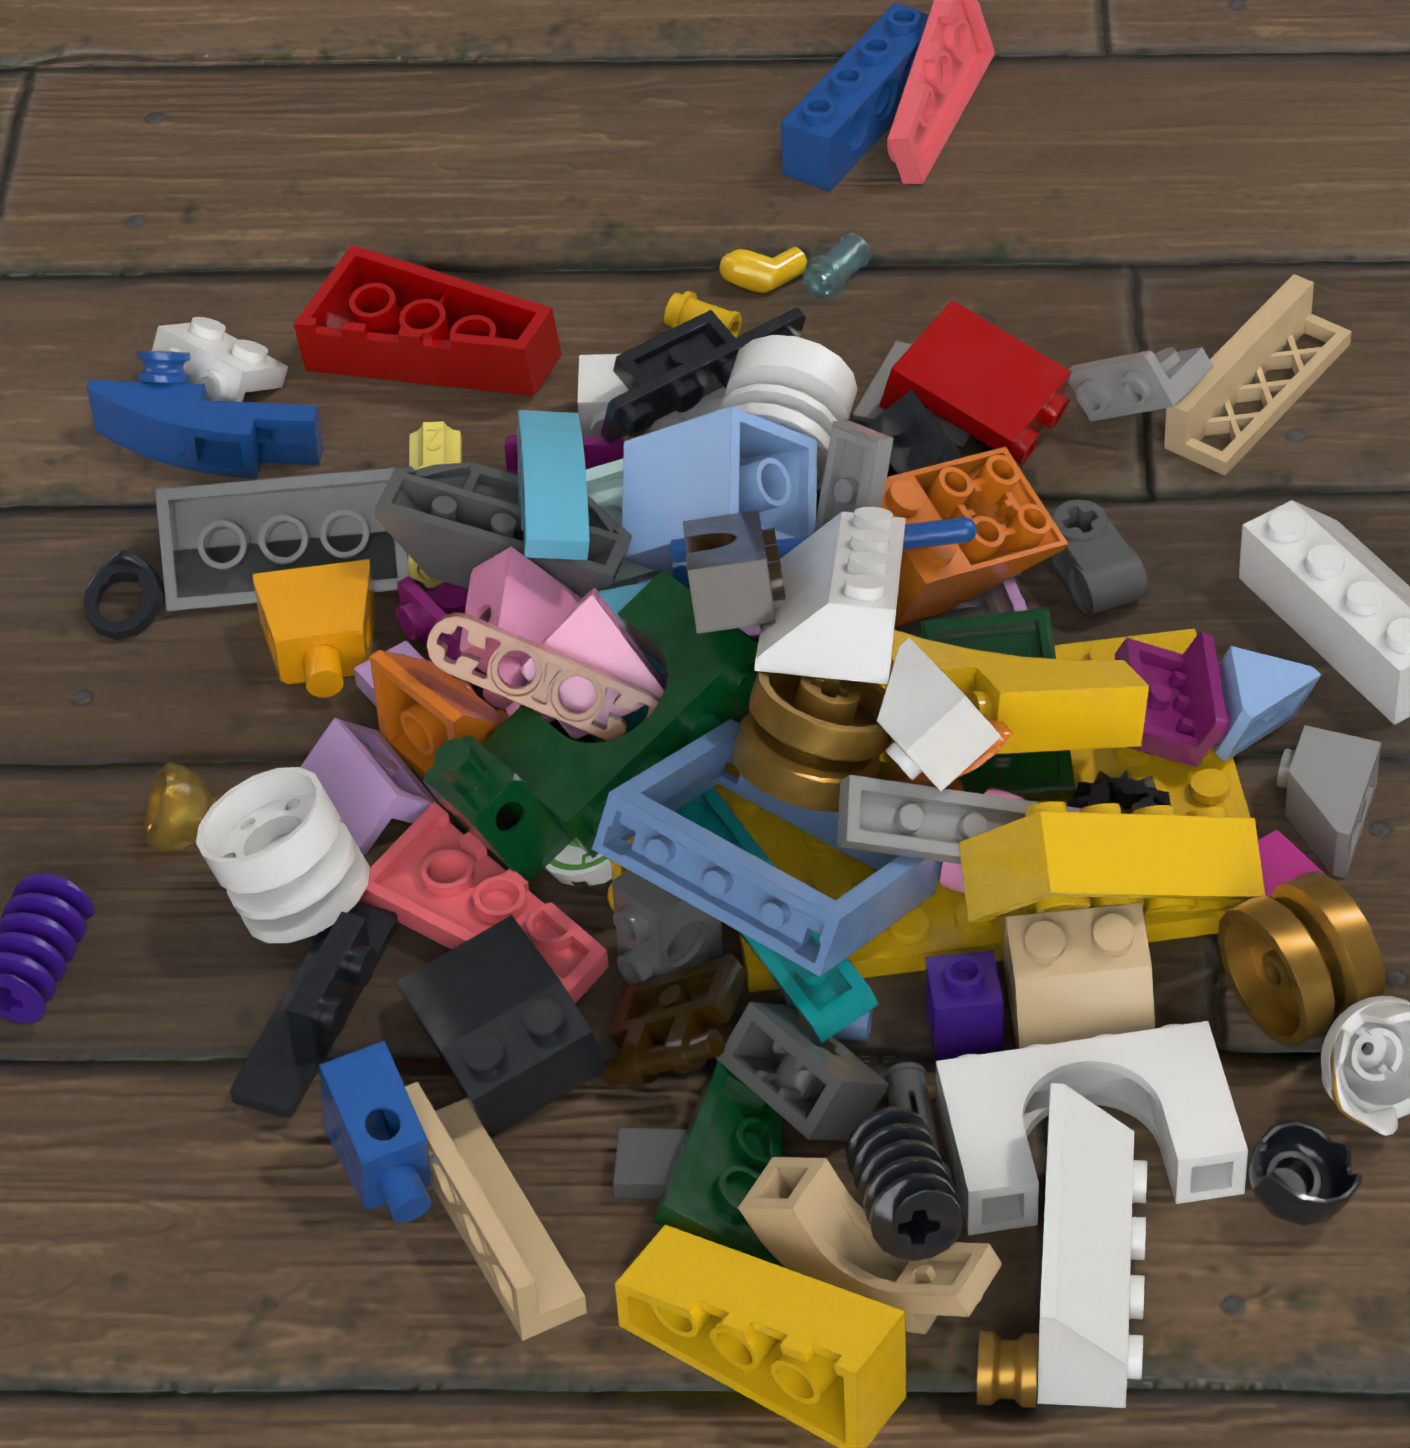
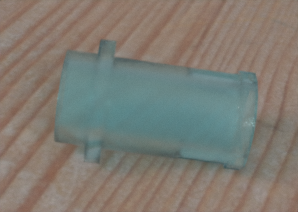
(827, 274)

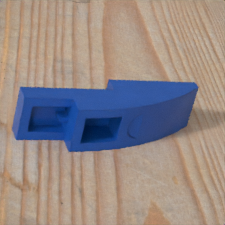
(213, 437)

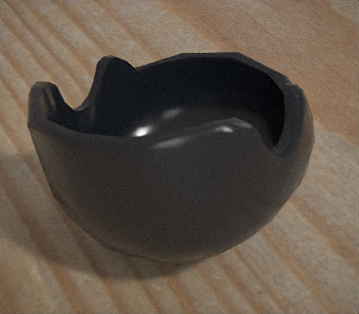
(1302, 1173)

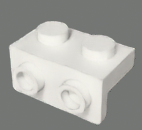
(220, 360)

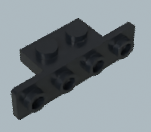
(681, 369)
(313, 1011)

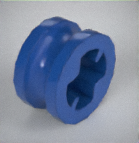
(163, 366)

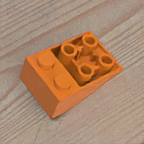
(1010, 534)

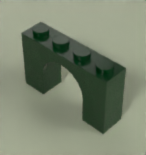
(704, 688)

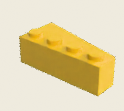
(1112, 859)
(770, 1334)

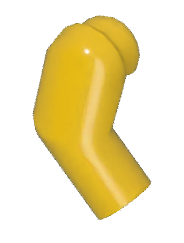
(760, 272)

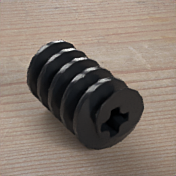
(903, 1185)

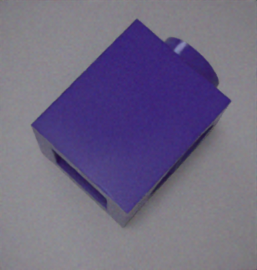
(964, 1004)

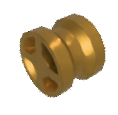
(1007, 1369)

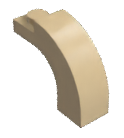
(823, 1233)

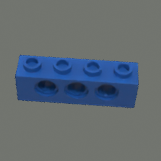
(852, 101)

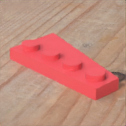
(939, 85)

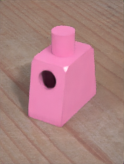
(517, 598)
(599, 640)

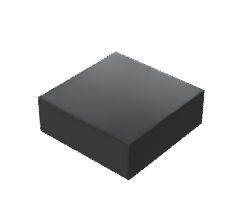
(645, 1161)

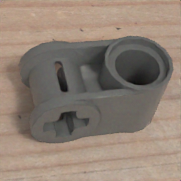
(1097, 561)

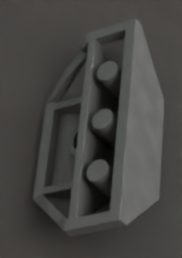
(470, 512)

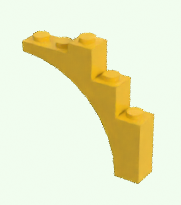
(1044, 699)

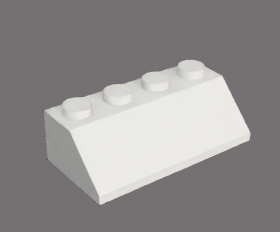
(1334, 598)
(838, 601)
(1089, 1256)

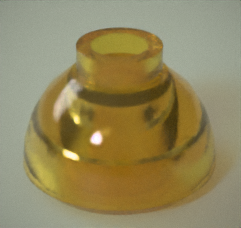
(176, 808)

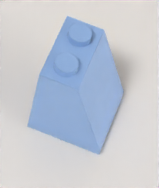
(715, 469)

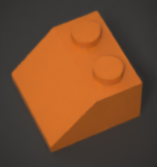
(426, 707)

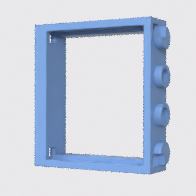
(739, 885)

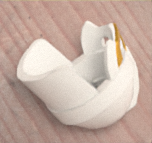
(1374, 1081)

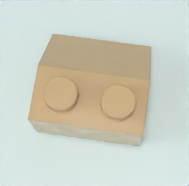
(1078, 974)

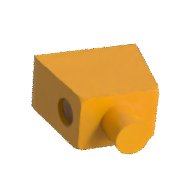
(317, 622)

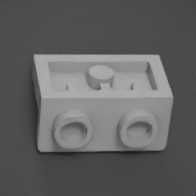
(1137, 381)

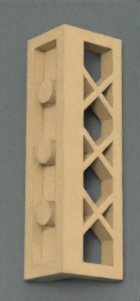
(1238, 377)
(496, 1219)

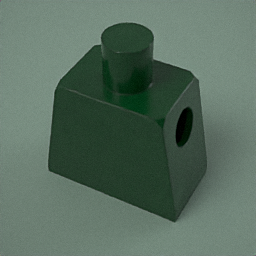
(474, 787)

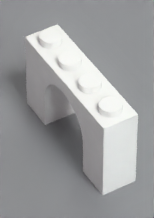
(1157, 1075)

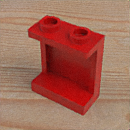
(981, 381)

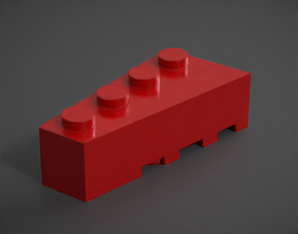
(424, 328)

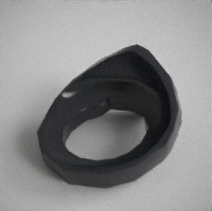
(124, 567)

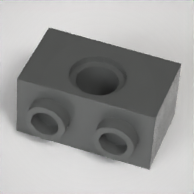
(659, 930)

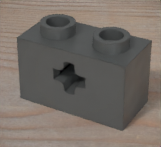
(808, 1082)

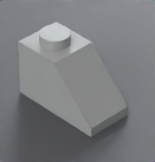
(1330, 792)

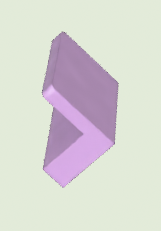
(366, 780)

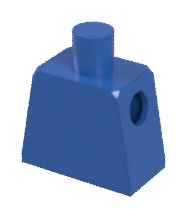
(376, 1132)

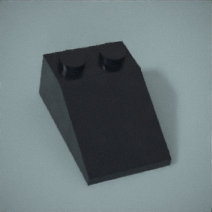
(503, 1025)

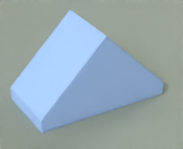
(1260, 696)

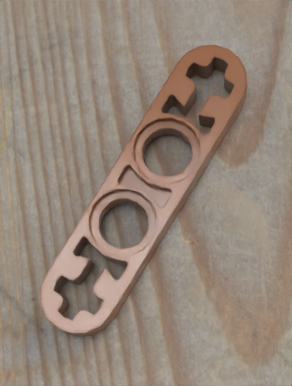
(551, 671)

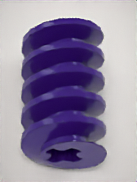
(37, 941)

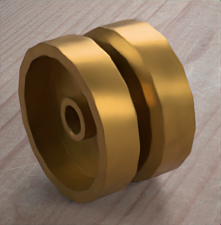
(809, 737)
(1300, 957)

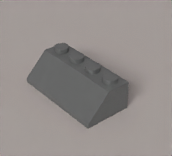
(231, 530)

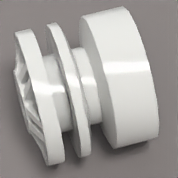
(794, 387)
(283, 855)

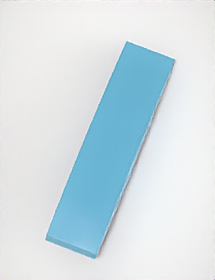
(552, 485)

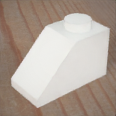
(931, 720)

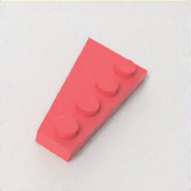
(454, 890)

